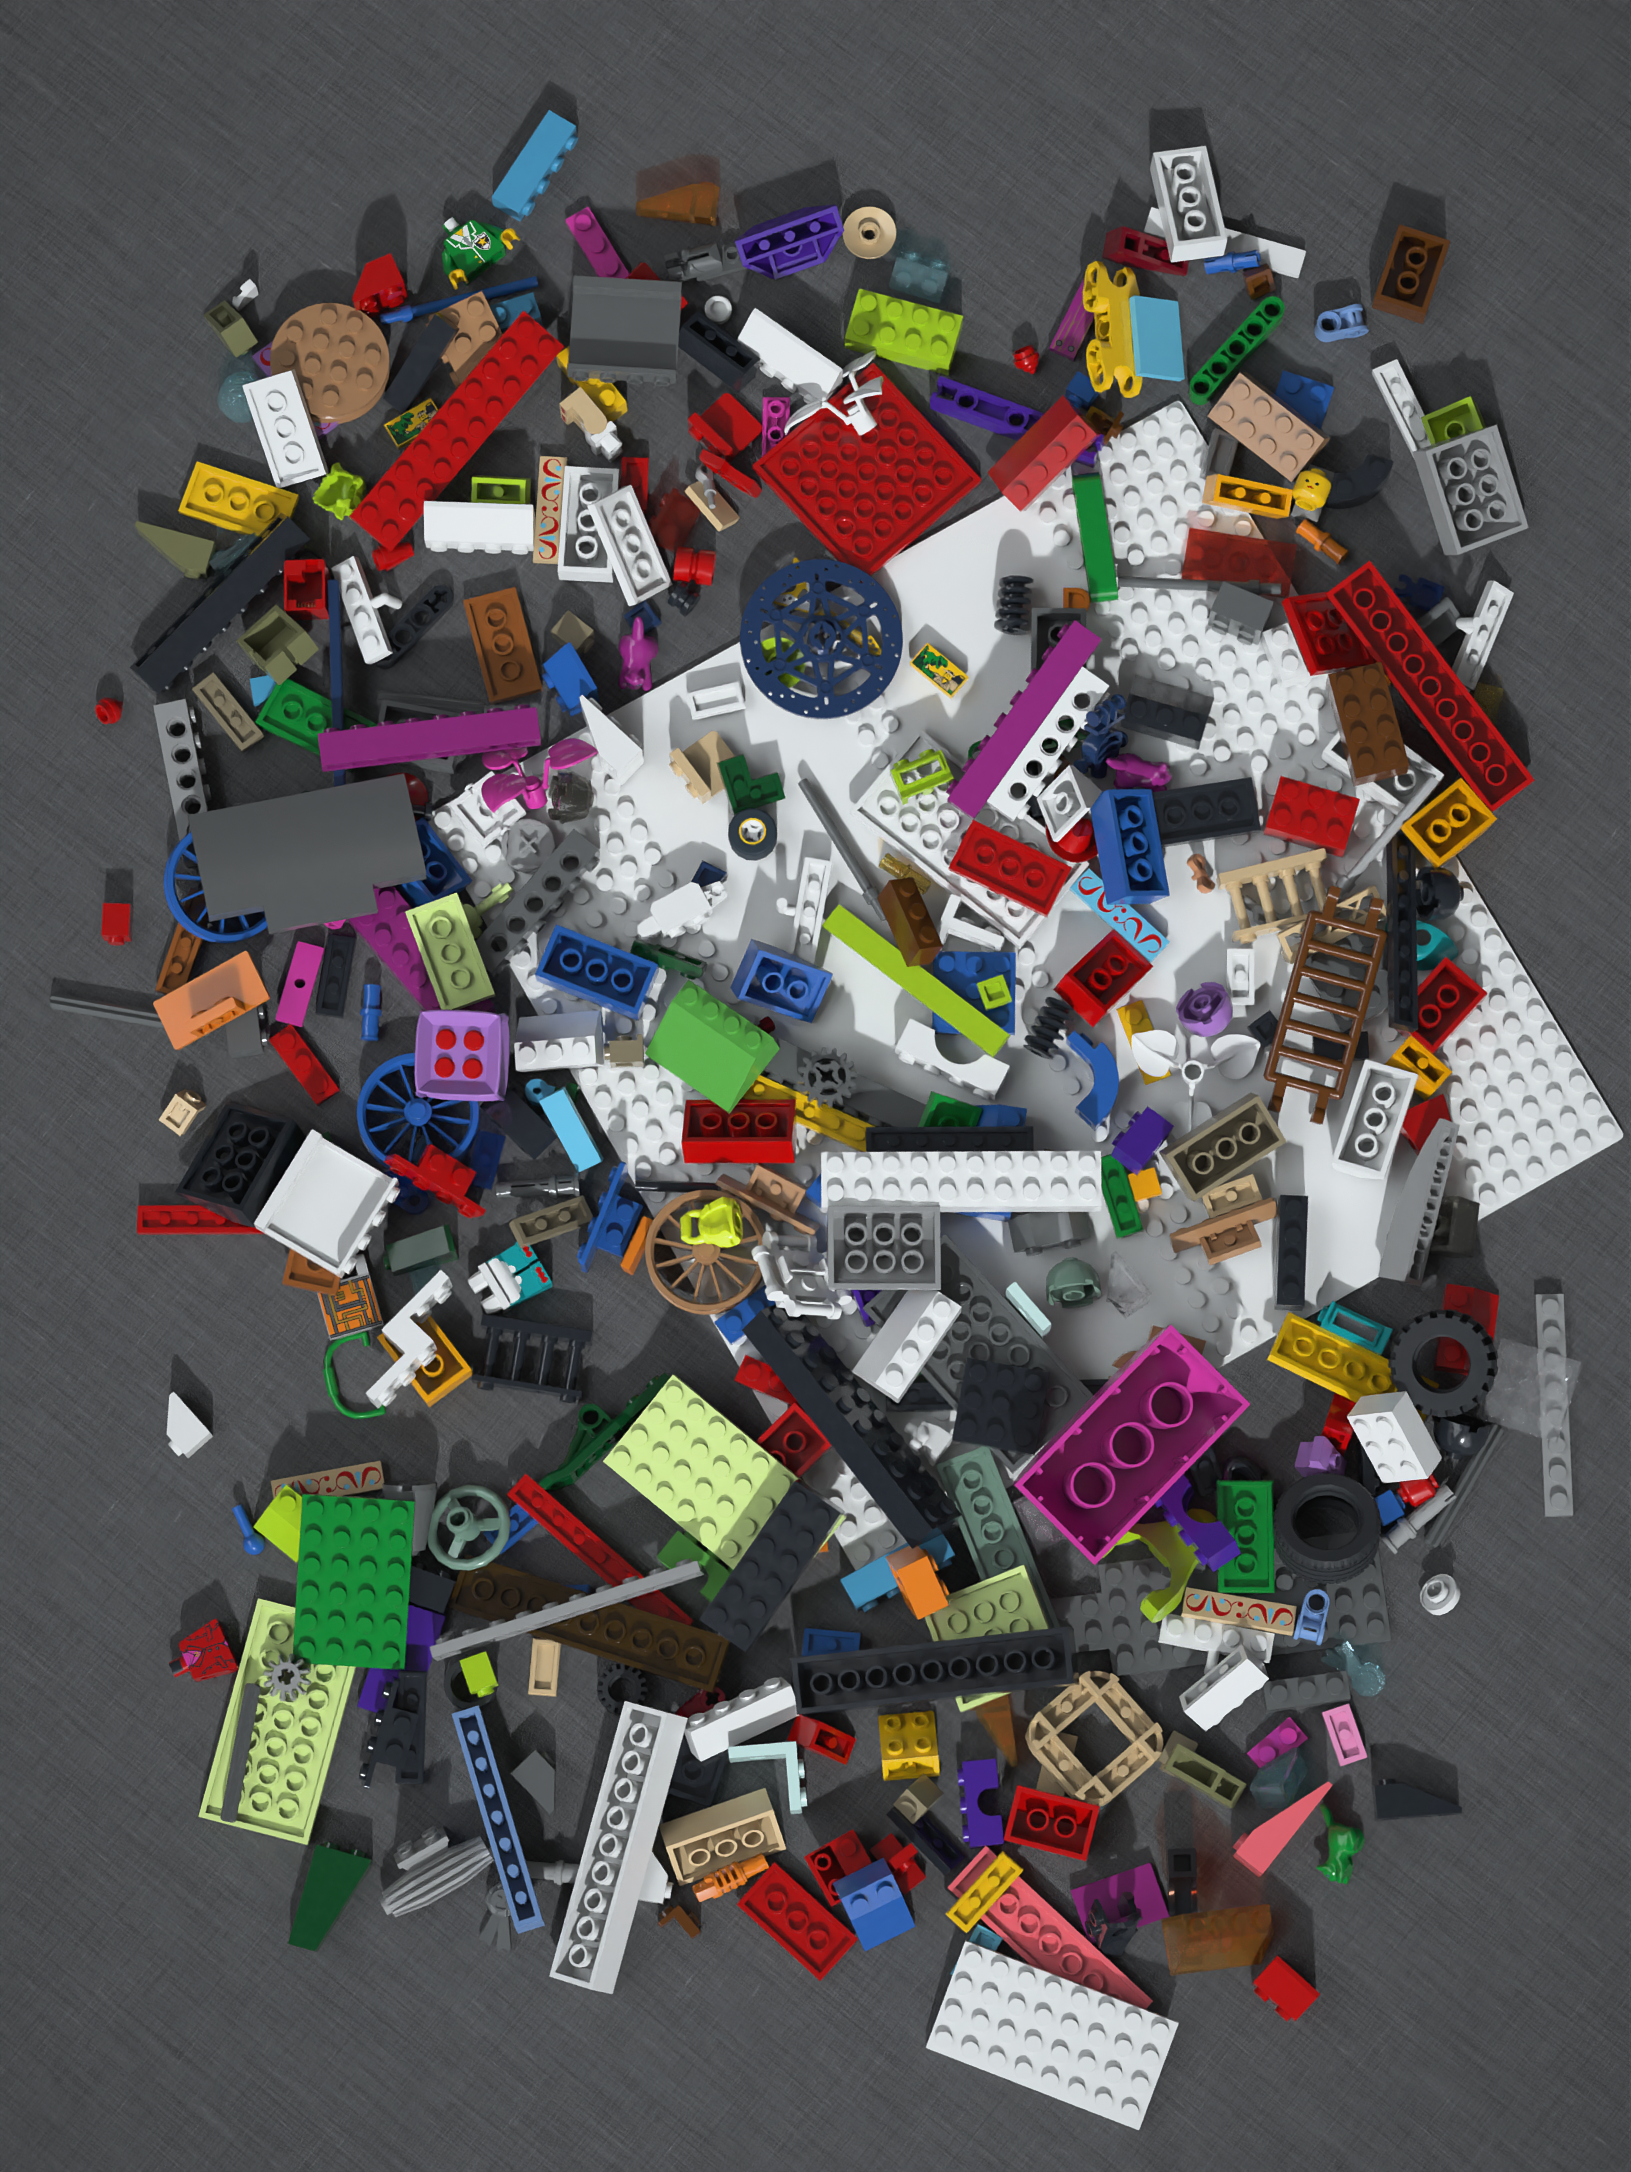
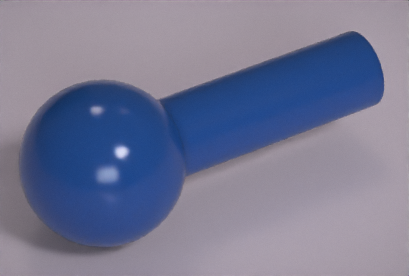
(253, 1542)

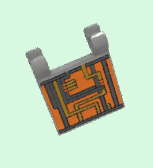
(354, 1307)

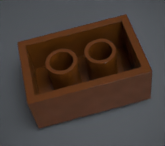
(1411, 274)

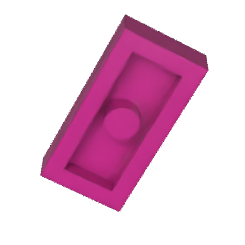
(1278, 1742)

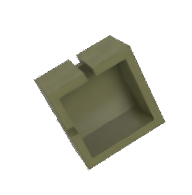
(277, 644)

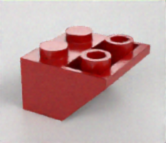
(379, 287)
(836, 1861)

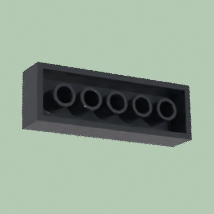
(772, 1565)

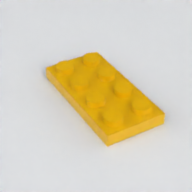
(234, 500)

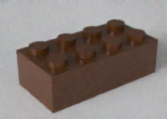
(1367, 724)

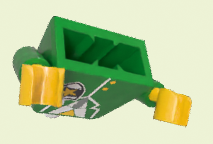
(473, 249)

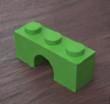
(685, 1547)

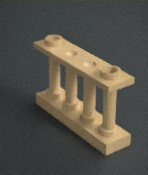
(1260, 875)

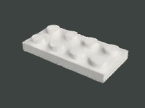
(285, 428)
(629, 545)

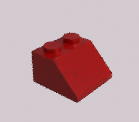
(1285, 1989)

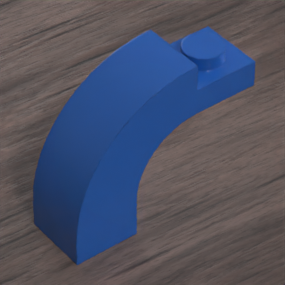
(1101, 1100)

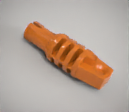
(729, 1877)

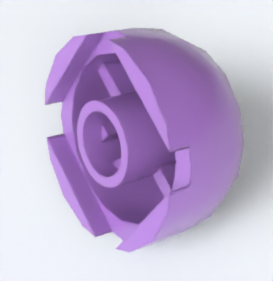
(1205, 1010)

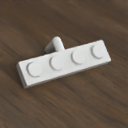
(363, 609)
(1480, 633)
(809, 908)
(1214, 1638)

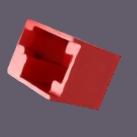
(306, 589)

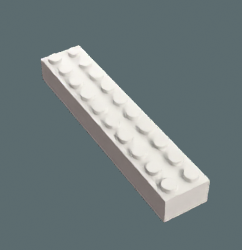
(964, 1180)
(618, 1847)

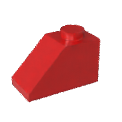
(821, 1739)

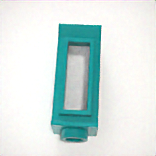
(1354, 1327)

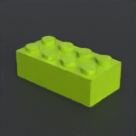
(903, 331)

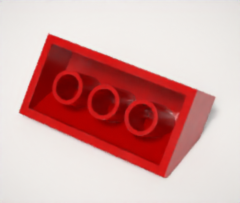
(1043, 454)
(750, 1134)

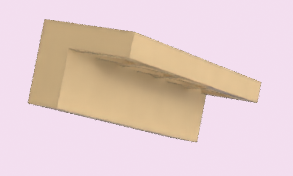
(1330, 934)

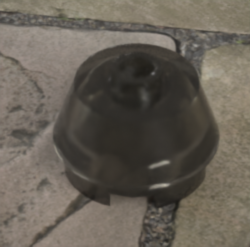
(570, 797)

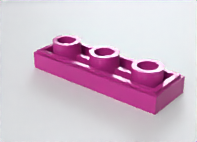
(775, 416)
(303, 969)

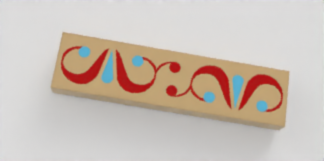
(549, 509)
(336, 1482)
(1238, 1611)

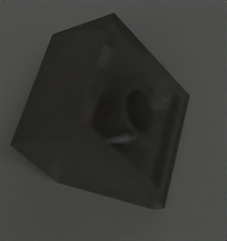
(1455, 1228)

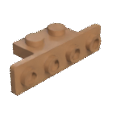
(774, 1194)
(1226, 1234)

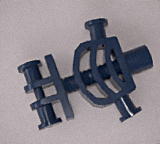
(1103, 739)

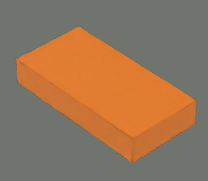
(636, 1247)

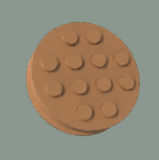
(336, 358)

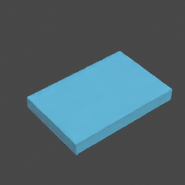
(1156, 338)

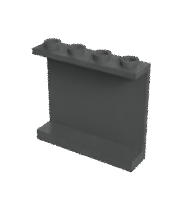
(624, 330)

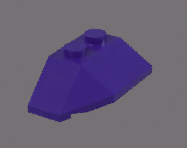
(790, 241)

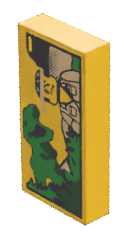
(408, 425)
(939, 670)

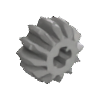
(278, 1673)

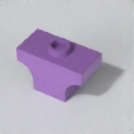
(1319, 1458)

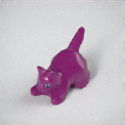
(637, 652)
(1136, 772)

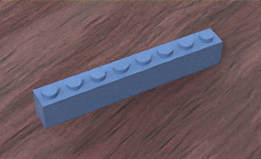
(498, 1819)

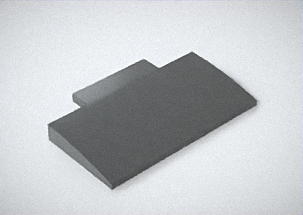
(308, 853)

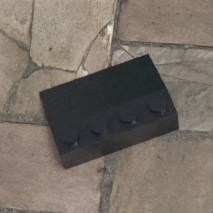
(241, 1162)

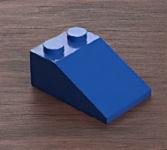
(780, 981)
(874, 1904)

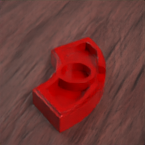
(730, 474)

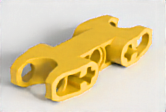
(1112, 349)

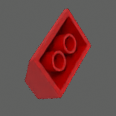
(1479, 1304)
(1051, 1822)

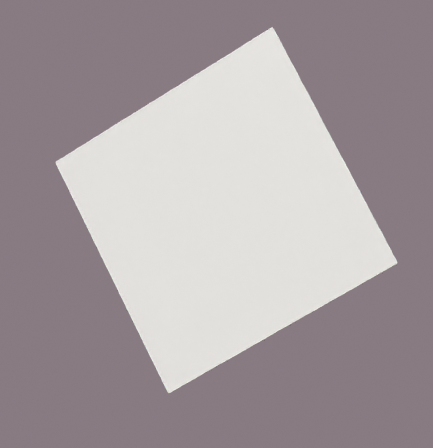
(1513, 1077)

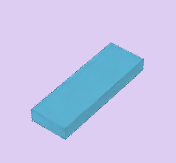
(571, 1129)

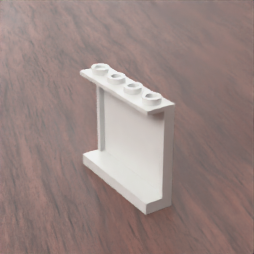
(327, 1205)

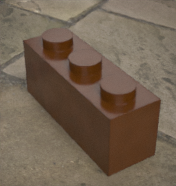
(910, 922)

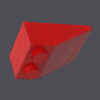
(1102, 977)

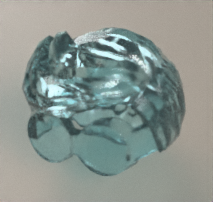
(232, 398)

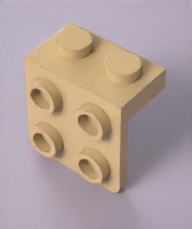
(699, 766)

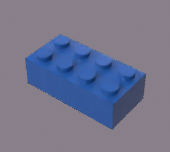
(1129, 847)
(597, 972)

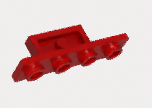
(440, 1175)

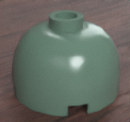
(1072, 1284)

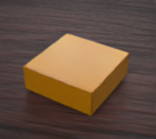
(1144, 1185)

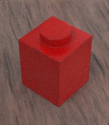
(117, 923)

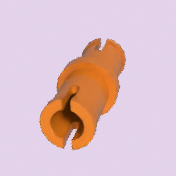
(1322, 541)

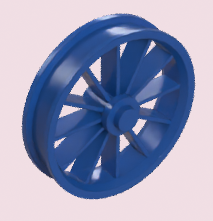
(180, 914)
(416, 1113)

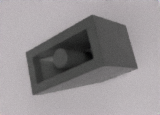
(538, 1779)

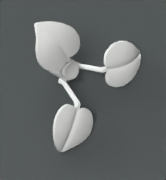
(858, 413)
(1157, 1050)

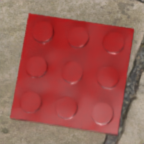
(1324, 635)

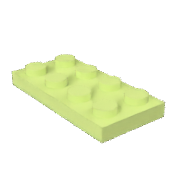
(450, 953)

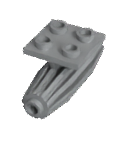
(432, 1870)

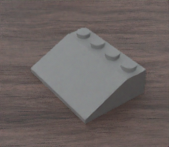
(1470, 490)
(883, 1248)

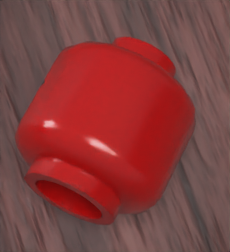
(1418, 1490)

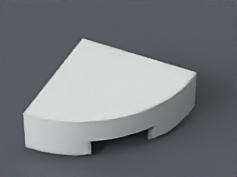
(249, 292)

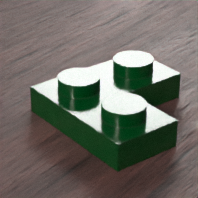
(747, 792)

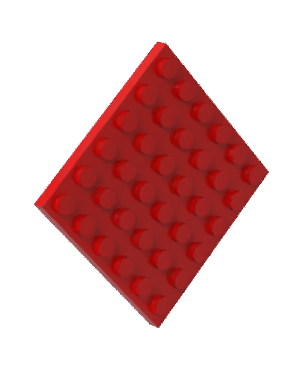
(871, 489)

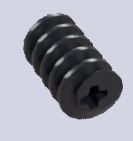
(1012, 603)
(1048, 1028)

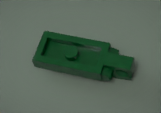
(668, 958)

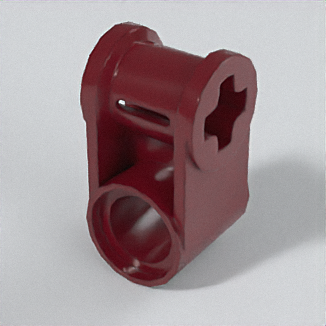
(697, 1703)

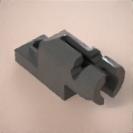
(703, 262)

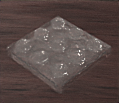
(1530, 1390)

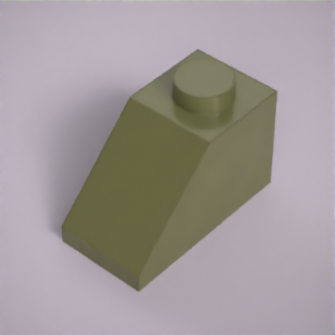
(231, 329)

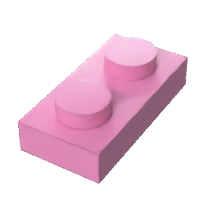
(1344, 1735)

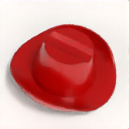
(1077, 844)

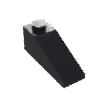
(1404, 1802)

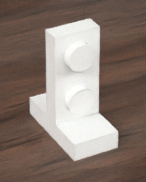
(966, 928)

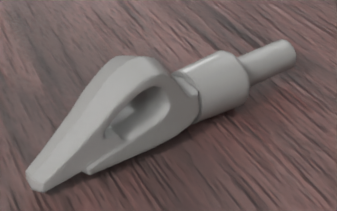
(706, 479)
(1257, 910)

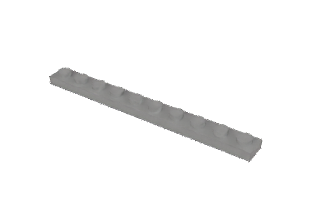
(554, 1612)

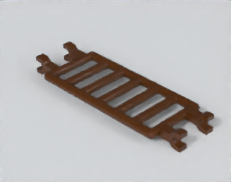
(1293, 996)

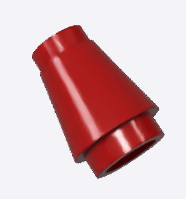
(387, 560)

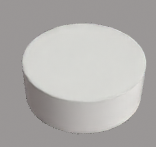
(718, 309)

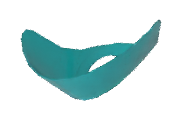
(1436, 950)

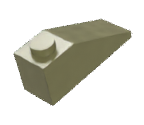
(184, 551)

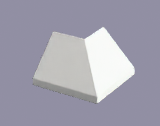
(1067, 801)

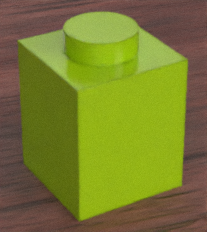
(479, 1674)

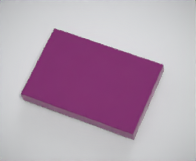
(1138, 1881)

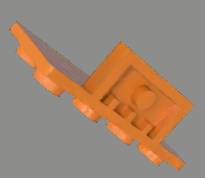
(211, 1000)

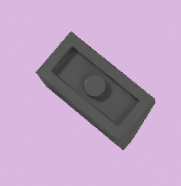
(1440, 622)

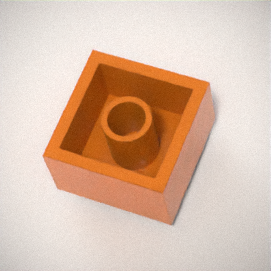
(917, 1582)

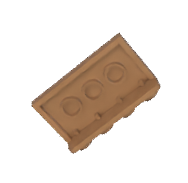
(475, 336)

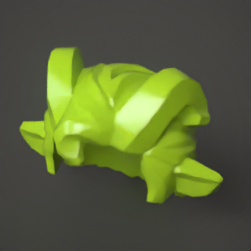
(340, 492)

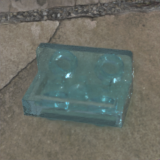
(919, 276)

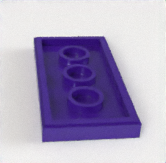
(423, 1631)

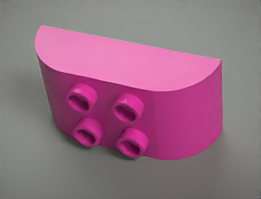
(1130, 1443)

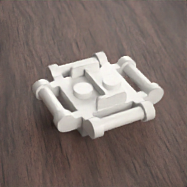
(798, 1278)

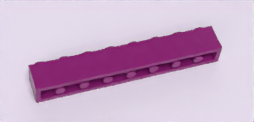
(1023, 720)
(429, 738)

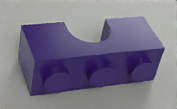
(980, 1828)

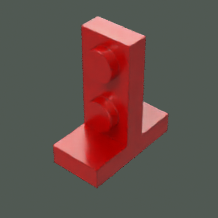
(1337, 1426)
(900, 1862)

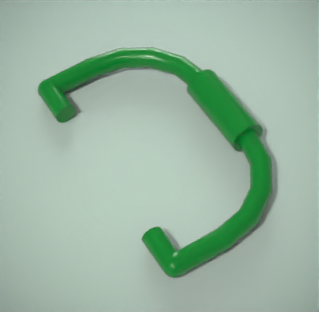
(331, 1384)

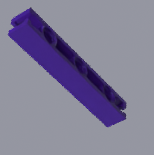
(994, 414)

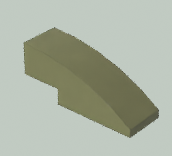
(1204, 1776)

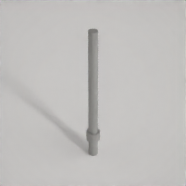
(1347, 881)

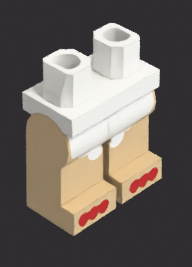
(593, 423)

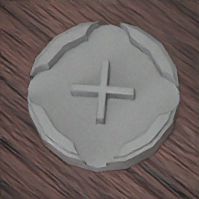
(528, 845)

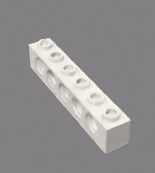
(1001, 798)

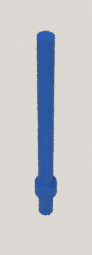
(407, 312)

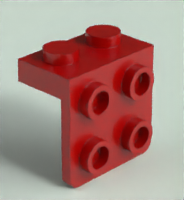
(724, 427)

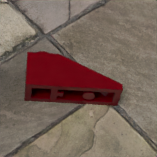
(1141, 251)

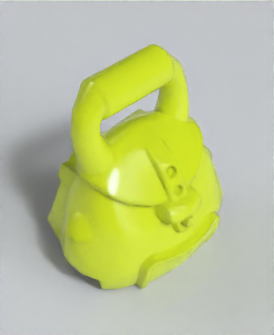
(718, 1224)

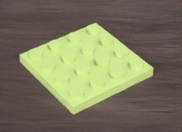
(989, 1608)

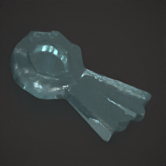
(1366, 1678)

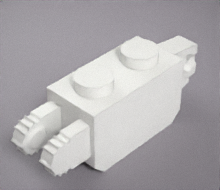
(681, 909)

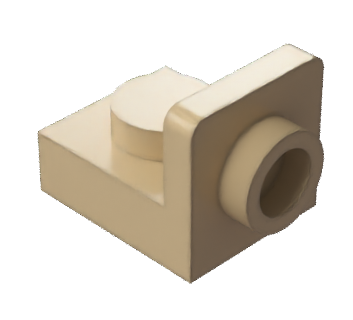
(182, 1111)

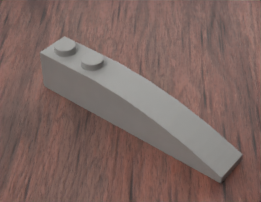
(1418, 1208)

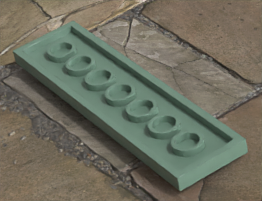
(990, 1520)

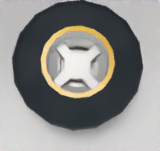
(750, 824)

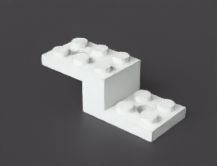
(410, 1340)

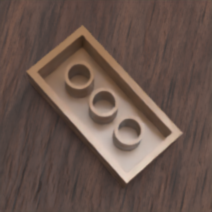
(1268, 426)

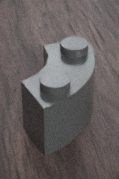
(1047, 1230)

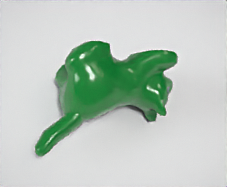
(1342, 1844)

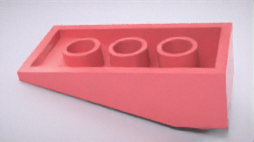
(1266, 1841)

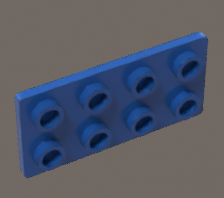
(614, 1223)

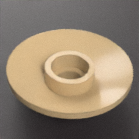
(869, 220)

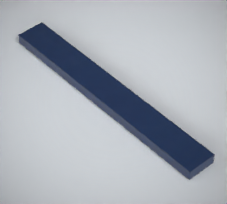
(336, 666)

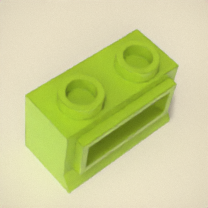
(926, 784)

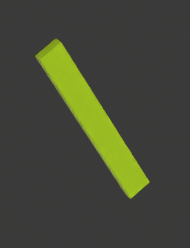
(916, 981)

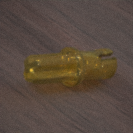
(900, 870)

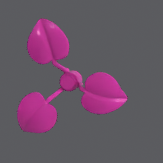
(503, 788)

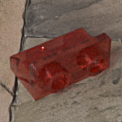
(673, 521)

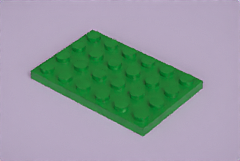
(354, 1581)

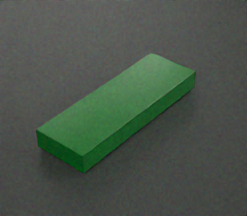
(1119, 1198)

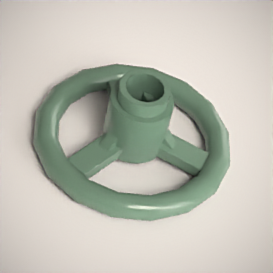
(468, 1526)

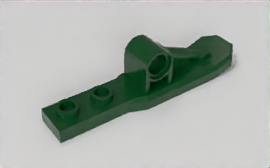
(595, 1440)

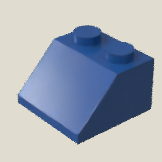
(569, 679)

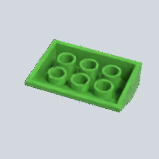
(711, 1046)

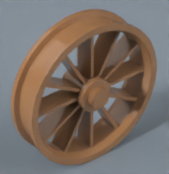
(702, 1253)

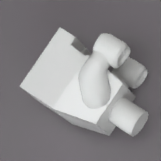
(928, 1441)

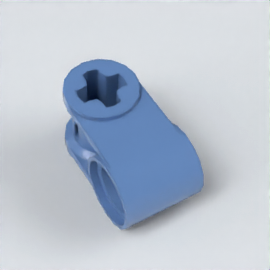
(1346, 324)
(1312, 1619)

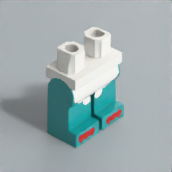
(501, 1279)

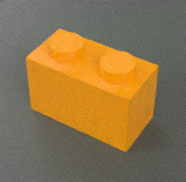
(1417, 1059)

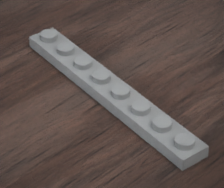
(1555, 1456)

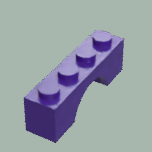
(1211, 1540)

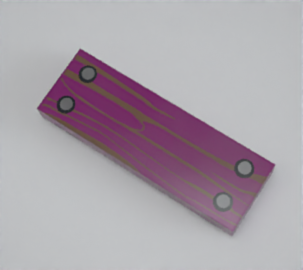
(1073, 328)

